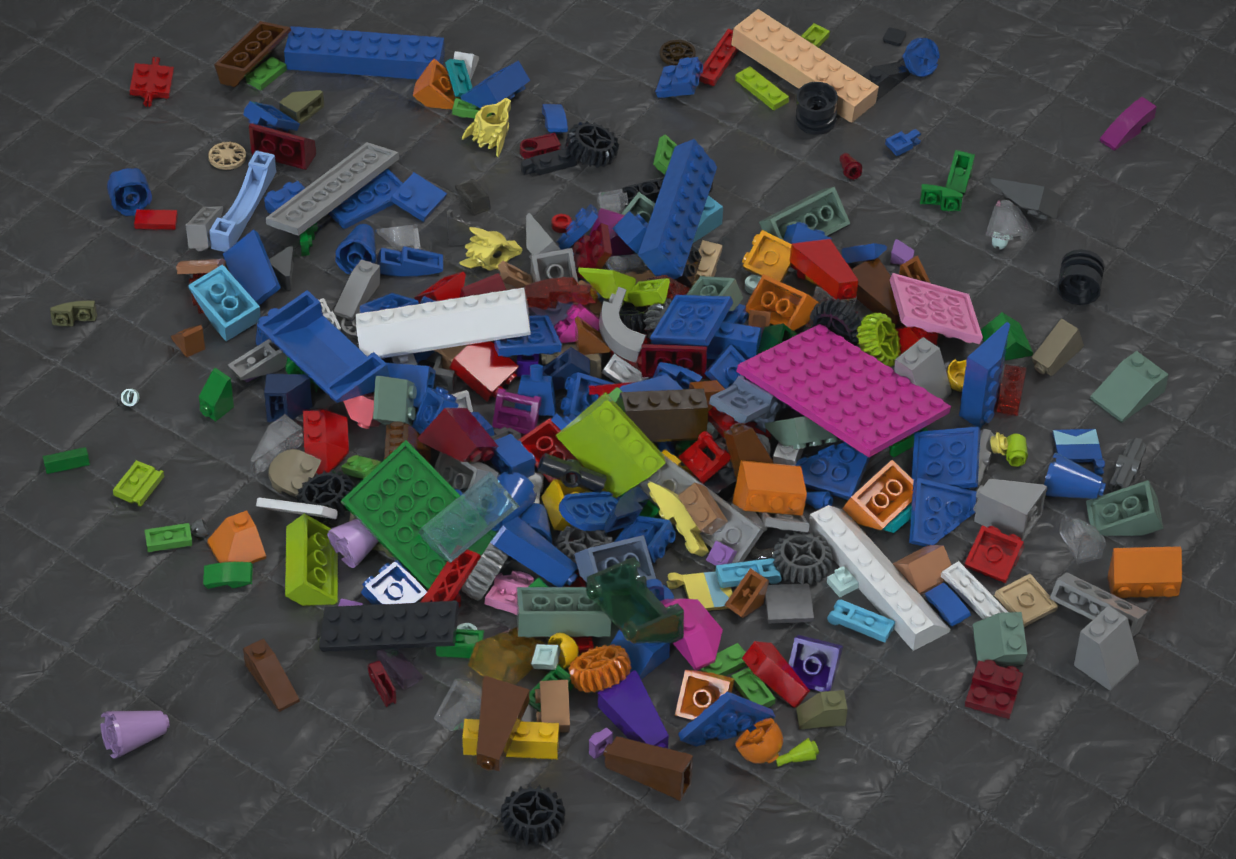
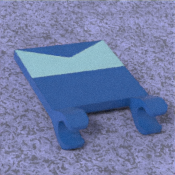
(1080, 446)

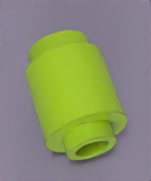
(1017, 450)

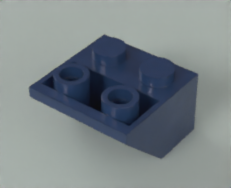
(287, 395)

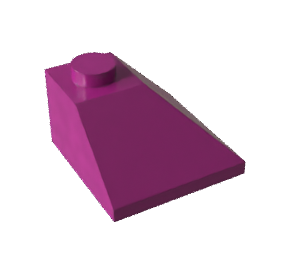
(611, 218)

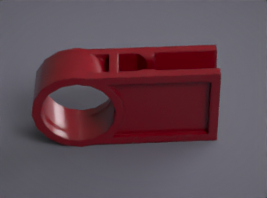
(542, 145)
(382, 682)

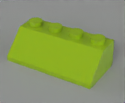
(310, 563)

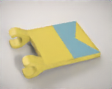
(702, 587)

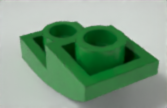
(937, 195)
(306, 239)
(228, 573)

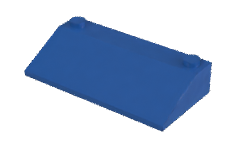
(322, 349)

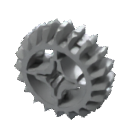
(484, 572)

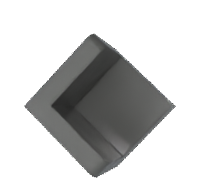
(443, 377)

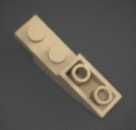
(710, 255)

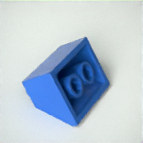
(498, 86)
(742, 337)

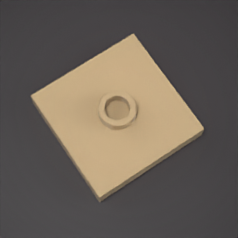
(1026, 597)

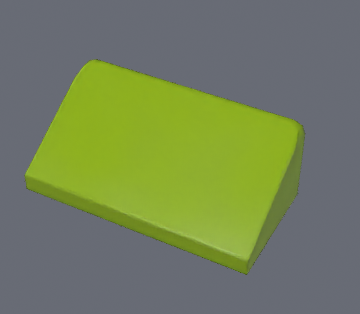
(649, 292)

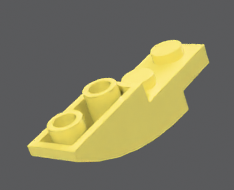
(673, 510)

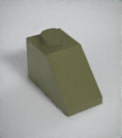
(302, 104)
(823, 710)

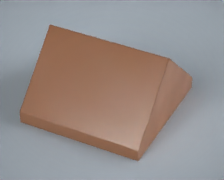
(924, 567)

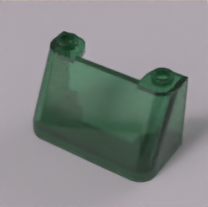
(633, 606)

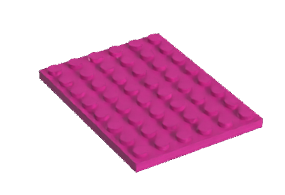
(844, 389)

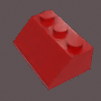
(544, 440)

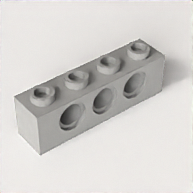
(1091, 600)

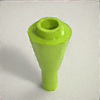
(802, 752)

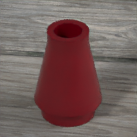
(851, 167)

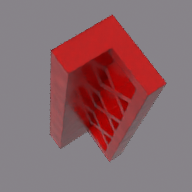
(452, 578)

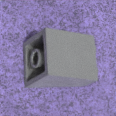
(924, 368)
(1010, 506)
(1107, 648)

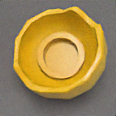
(956, 374)
(568, 648)

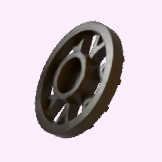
(676, 52)

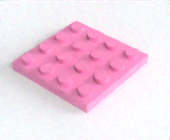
(935, 309)

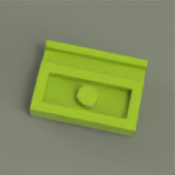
(138, 483)

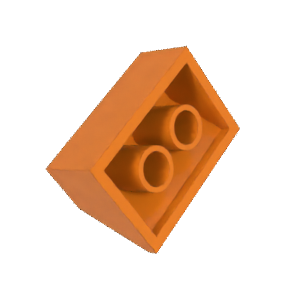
(783, 301)
(770, 488)
(881, 497)
(1145, 572)

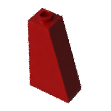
(825, 267)

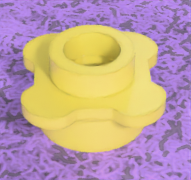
(999, 443)

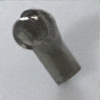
(758, 554)

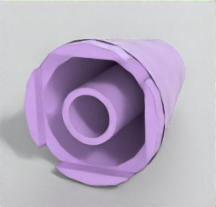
(352, 541)
(131, 729)

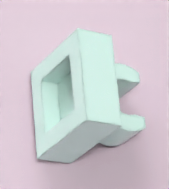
(842, 582)
(546, 657)

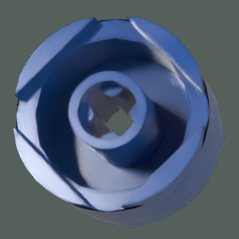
(129, 191)

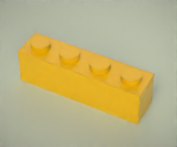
(530, 740)

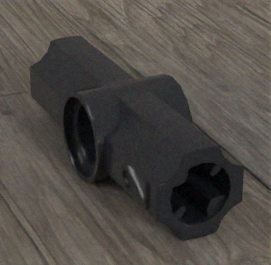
(561, 468)

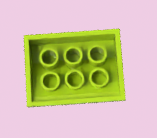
(611, 445)

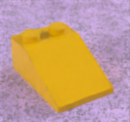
(552, 498)

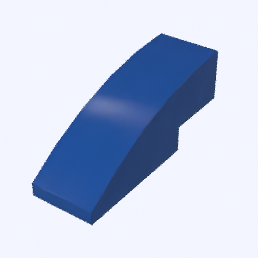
(409, 262)

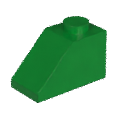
(216, 395)

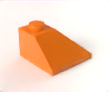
(435, 87)
(237, 540)
(700, 691)

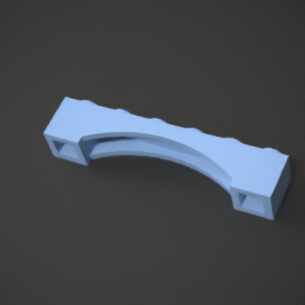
(229, 228)

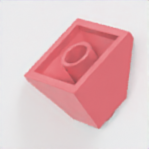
(361, 410)

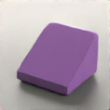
(901, 253)

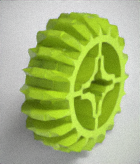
(879, 338)

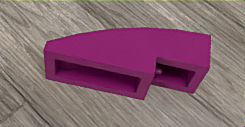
(1129, 123)

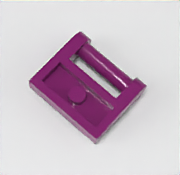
(514, 418)

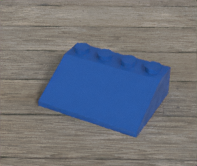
(984, 378)

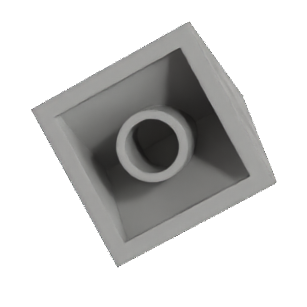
(553, 265)

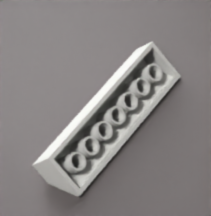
(444, 323)
(878, 577)

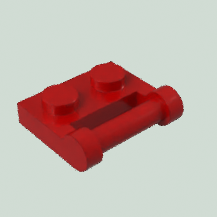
(699, 462)

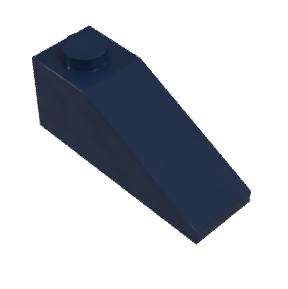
(565, 365)

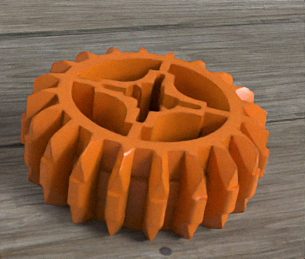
(599, 668)

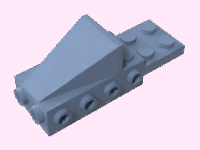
(749, 403)

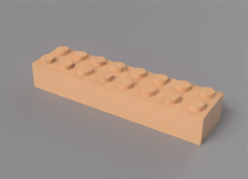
(803, 62)

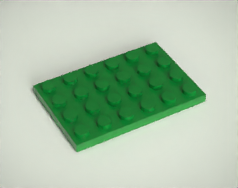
(400, 500)

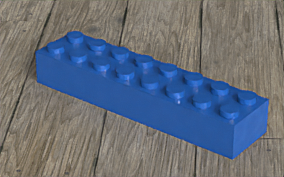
(361, 52)
(678, 210)

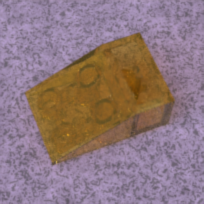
(504, 656)

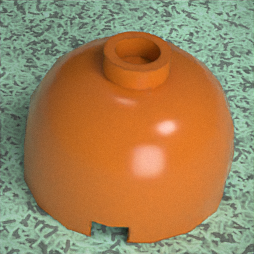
(762, 743)

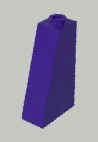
(633, 711)

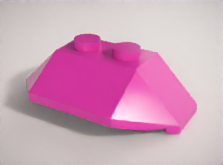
(701, 633)

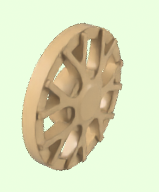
(227, 155)

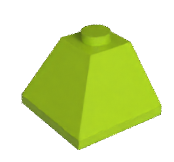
(608, 281)

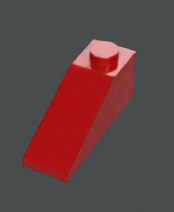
(775, 672)

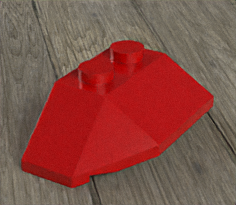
(325, 437)

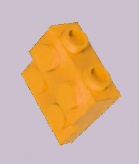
(768, 256)

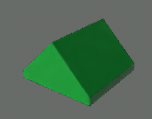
(1017, 342)

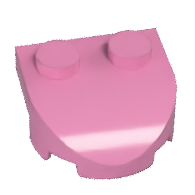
(504, 591)

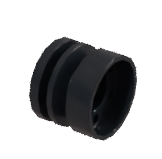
(816, 108)
(1080, 277)

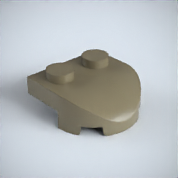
(292, 469)

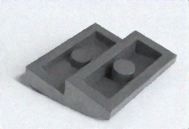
(789, 603)

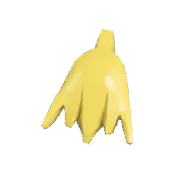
(491, 128)
(485, 245)

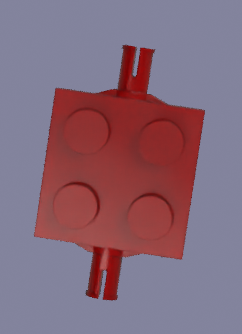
(151, 81)

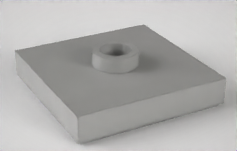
(784, 521)

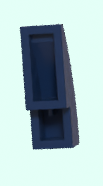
(626, 509)

